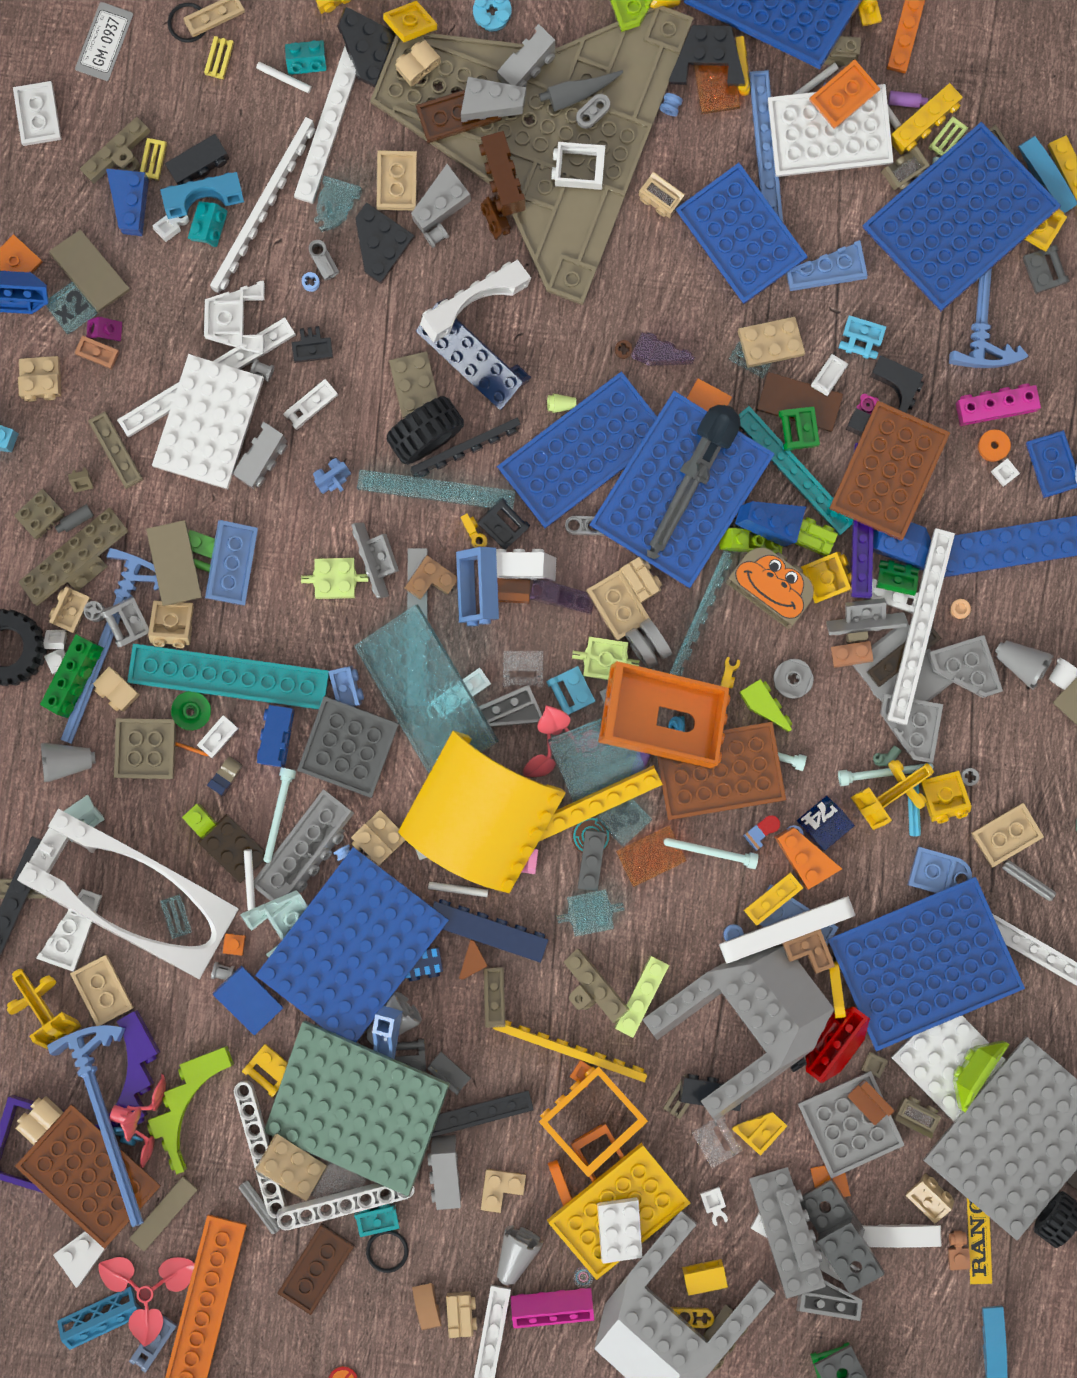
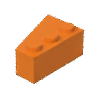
(806, 859)

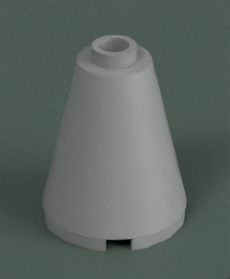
(1024, 661)
(64, 760)
(410, 1014)
(517, 1252)

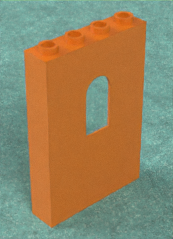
(633, 709)

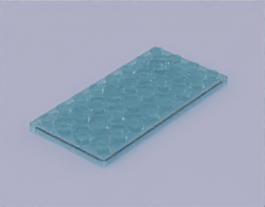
(423, 686)

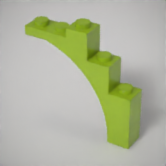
(169, 1124)

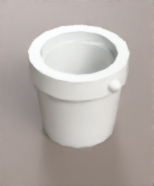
(1063, 674)

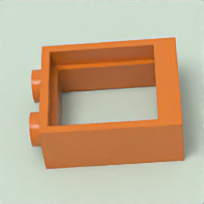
(588, 1138)

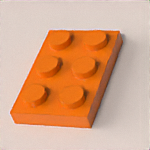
(844, 94)

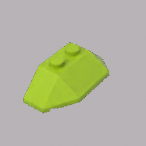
(975, 1071)

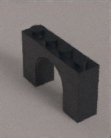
(901, 379)

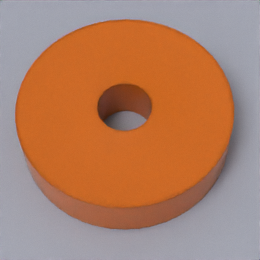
(994, 436)

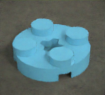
(488, 21)

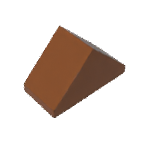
(473, 961)

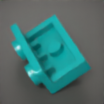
(305, 57)
(208, 223)
(377, 1220)

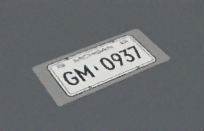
(104, 41)

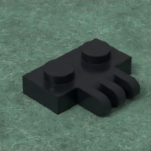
(312, 346)

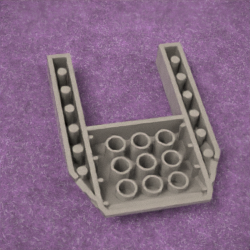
(775, 1004)
(653, 1341)

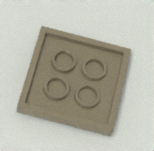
(145, 748)

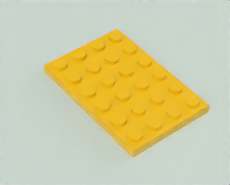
(630, 1177)

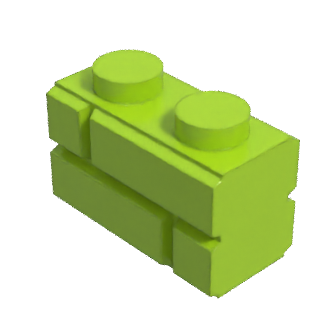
(815, 537)

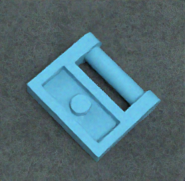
(576, 687)

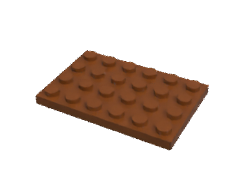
(889, 470)
(743, 778)
(77, 1175)

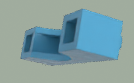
(180, 197)

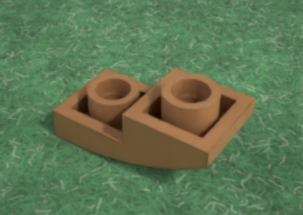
(426, 1306)

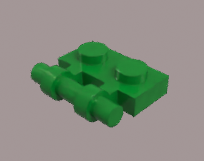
(897, 577)

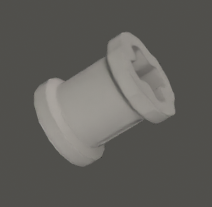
(436, 235)
(262, 369)
(221, 971)

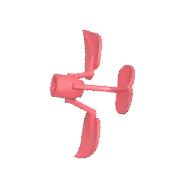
(552, 722)
(129, 1120)
(146, 1323)

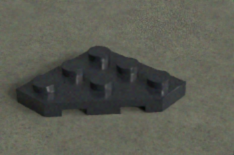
(366, 44)
(380, 242)

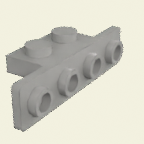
(377, 558)
(866, 616)

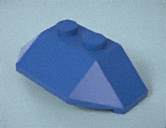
(21, 292)
(910, 550)

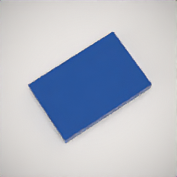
(1053, 463)
(247, 1000)

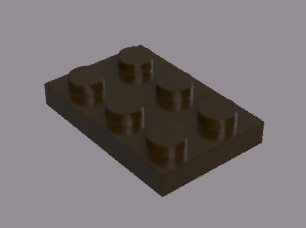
(227, 845)

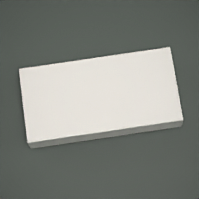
(829, 375)

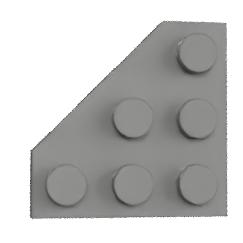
(968, 666)
(921, 731)

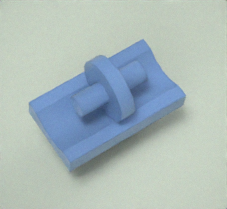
(333, 478)

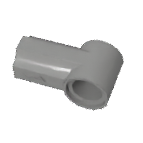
(323, 261)

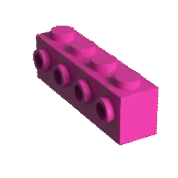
(997, 405)
(552, 1308)

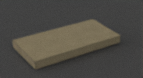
(89, 271)
(174, 563)

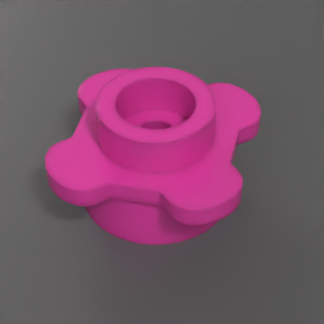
(867, 399)

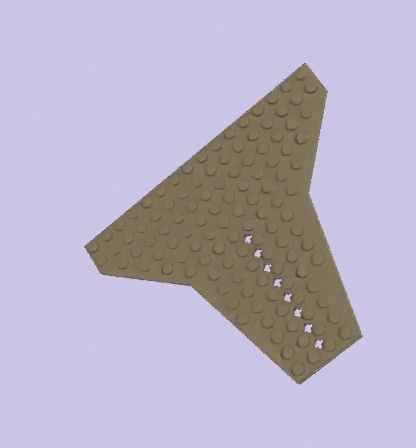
(561, 225)

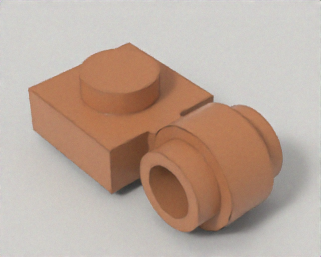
(959, 1256)

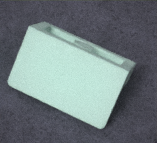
(85, 811)

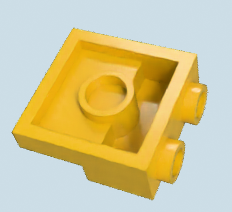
(1046, 232)
(828, 576)
(946, 797)

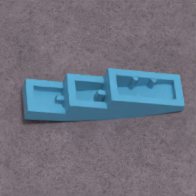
(1047, 173)
(994, 1342)

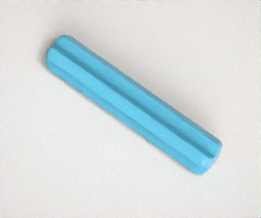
(914, 816)

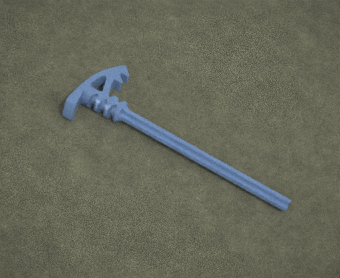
(977, 357)
(131, 576)
(81, 1052)

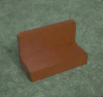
(513, 590)
(870, 1102)

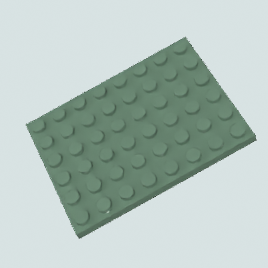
(357, 1108)

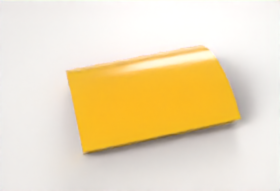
(479, 816)

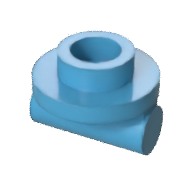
(677, 723)

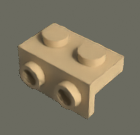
(69, 609)

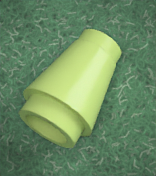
(560, 403)

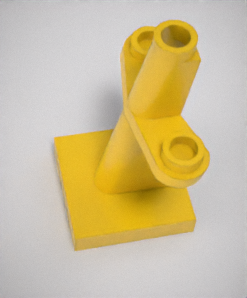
(873, 807)
(52, 1027)

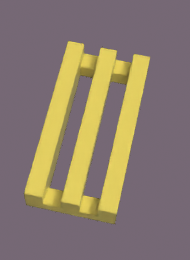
(222, 42)
(150, 175)

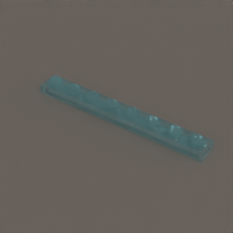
(433, 489)
(701, 615)

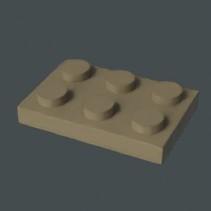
(413, 381)

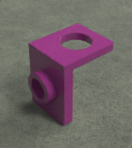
(104, 328)

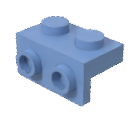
(345, 685)

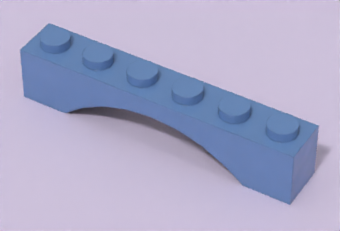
(386, 1031)

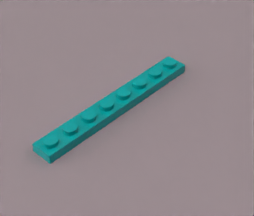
(793, 470)

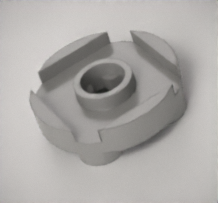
(797, 689)

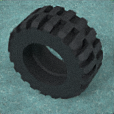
(425, 430)
(32, 648)

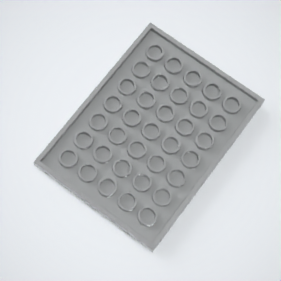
(1014, 1140)

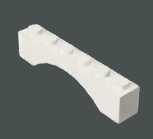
(506, 281)

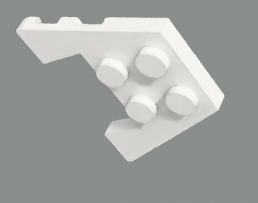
(226, 318)

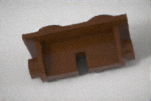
(497, 224)

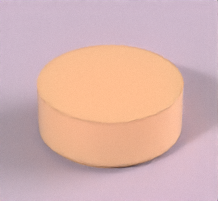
(960, 609)

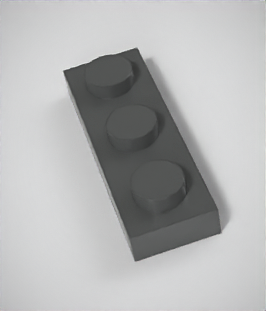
(591, 860)

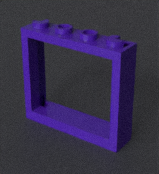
(5, 1126)

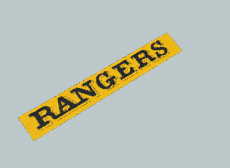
(979, 1245)

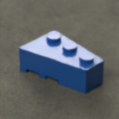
(129, 198)
(772, 521)
(275, 736)

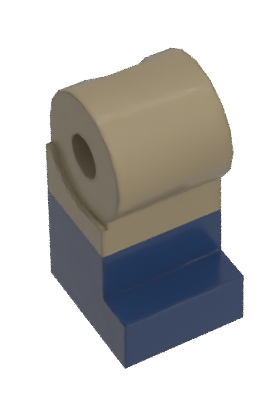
(225, 776)

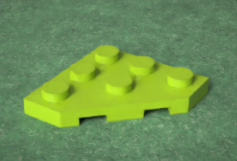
(630, 12)

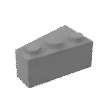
(528, 59)
(491, 99)
(440, 201)
(261, 456)
(512, 709)
(445, 1172)
(830, 1302)

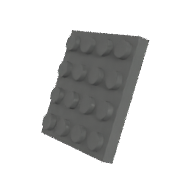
(348, 746)

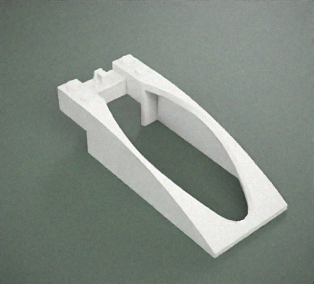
(66, 827)

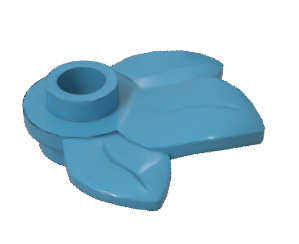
(120, 1132)

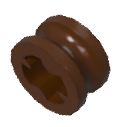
(619, 353)

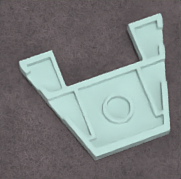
(280, 912)

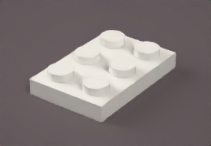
(37, 113)
(619, 1230)

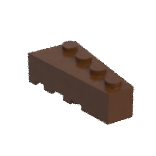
(503, 174)

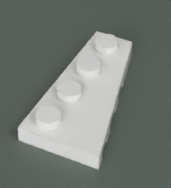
(70, 936)

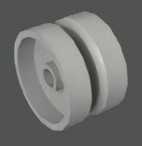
(646, 645)

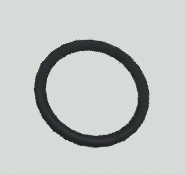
(186, 40)
(383, 1269)

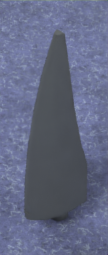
(571, 92)

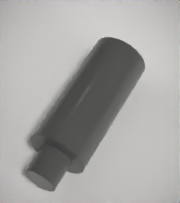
(74, 519)

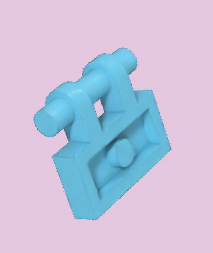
(863, 331)

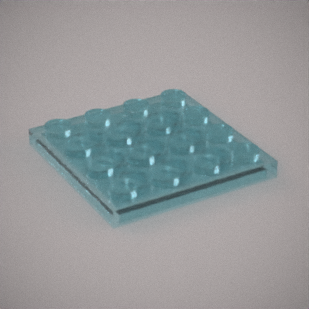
(590, 764)

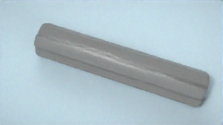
(1029, 880)
(259, 1206)

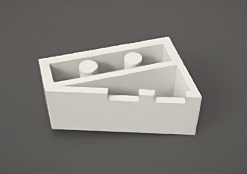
(525, 564)
(79, 1257)

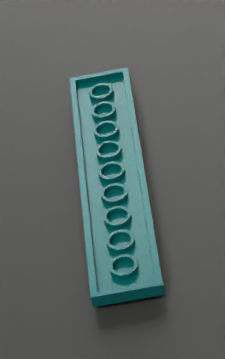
(227, 676)

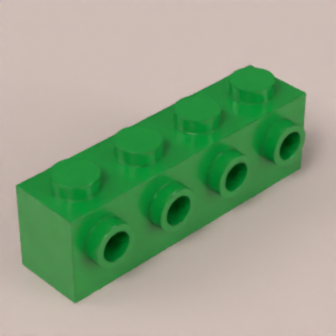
(71, 676)

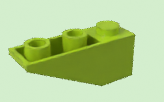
(744, 541)
(761, 703)

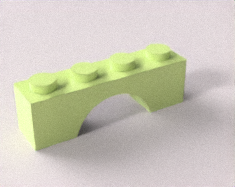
(642, 996)

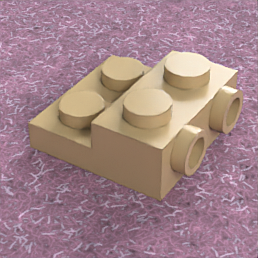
(39, 378)
(171, 624)
(378, 838)

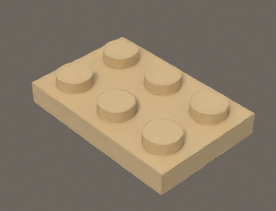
(396, 180)
(771, 342)
(617, 604)
(1007, 835)
(101, 990)
(290, 1167)

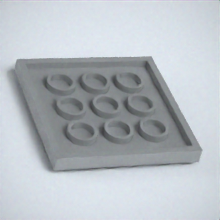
(843, 1132)

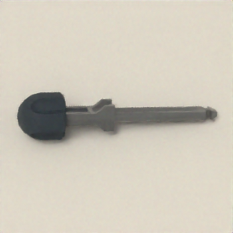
(717, 431)

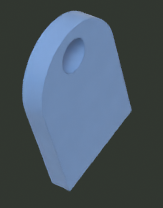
(936, 870)

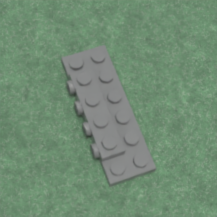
(304, 848)
(788, 1232)

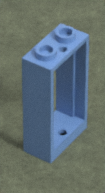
(487, 585)

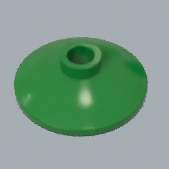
(195, 702)

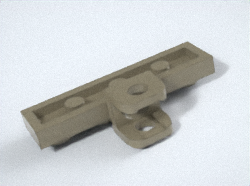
(117, 152)
(593, 988)

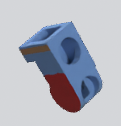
(757, 833)

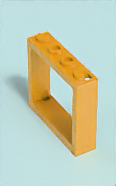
(563, 1100)

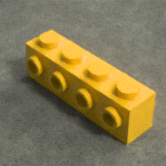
(925, 119)

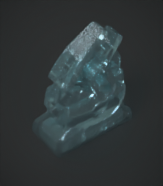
(338, 200)

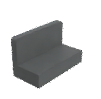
(448, 1071)

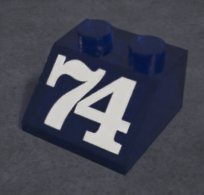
(825, 823)

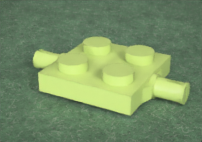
(334, 578)
(601, 655)

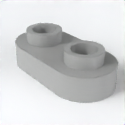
(592, 111)

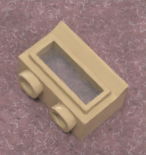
(661, 195)

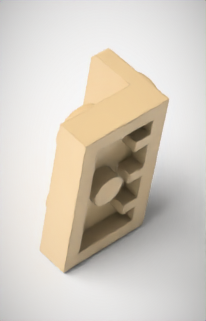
(931, 1198)

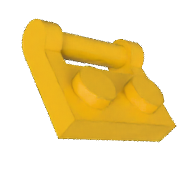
(272, 1064)

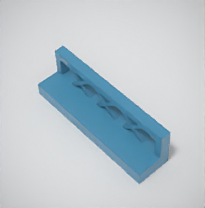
(99, 1322)

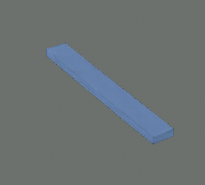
(768, 182)

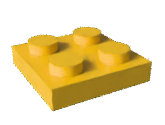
(410, 21)

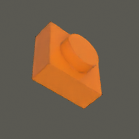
(234, 944)
(579, 1071)

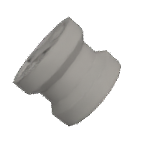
(90, 611)

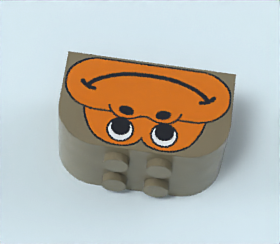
(772, 585)

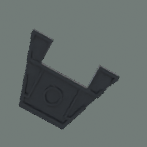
(709, 47)

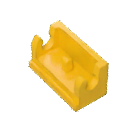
(704, 1277)

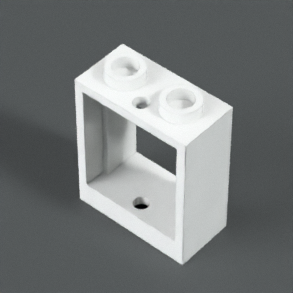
(583, 149)

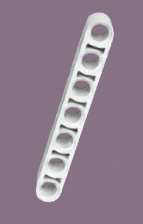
(787, 929)
(254, 1139)
(336, 1209)

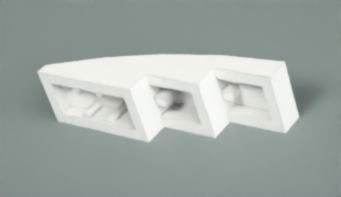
(903, 1235)

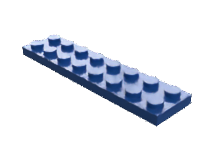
(1012, 546)

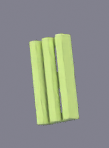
(938, 150)

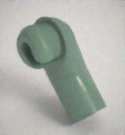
(884, 759)

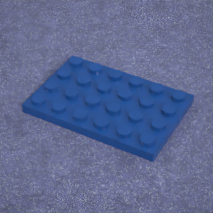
(741, 233)

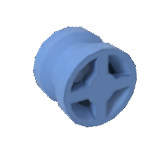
(671, 104)

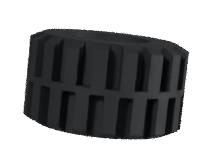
(1057, 1220)

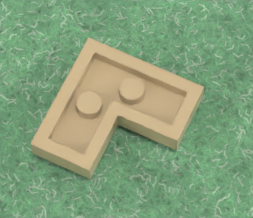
(496, 1184)

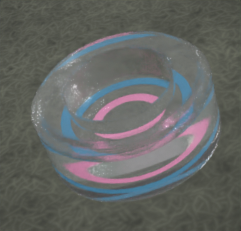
(582, 1277)

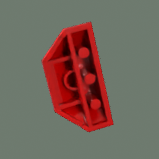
(837, 1044)

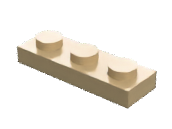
(213, 16)

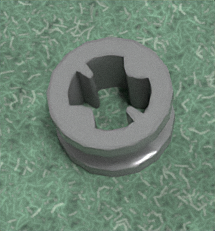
(973, 772)

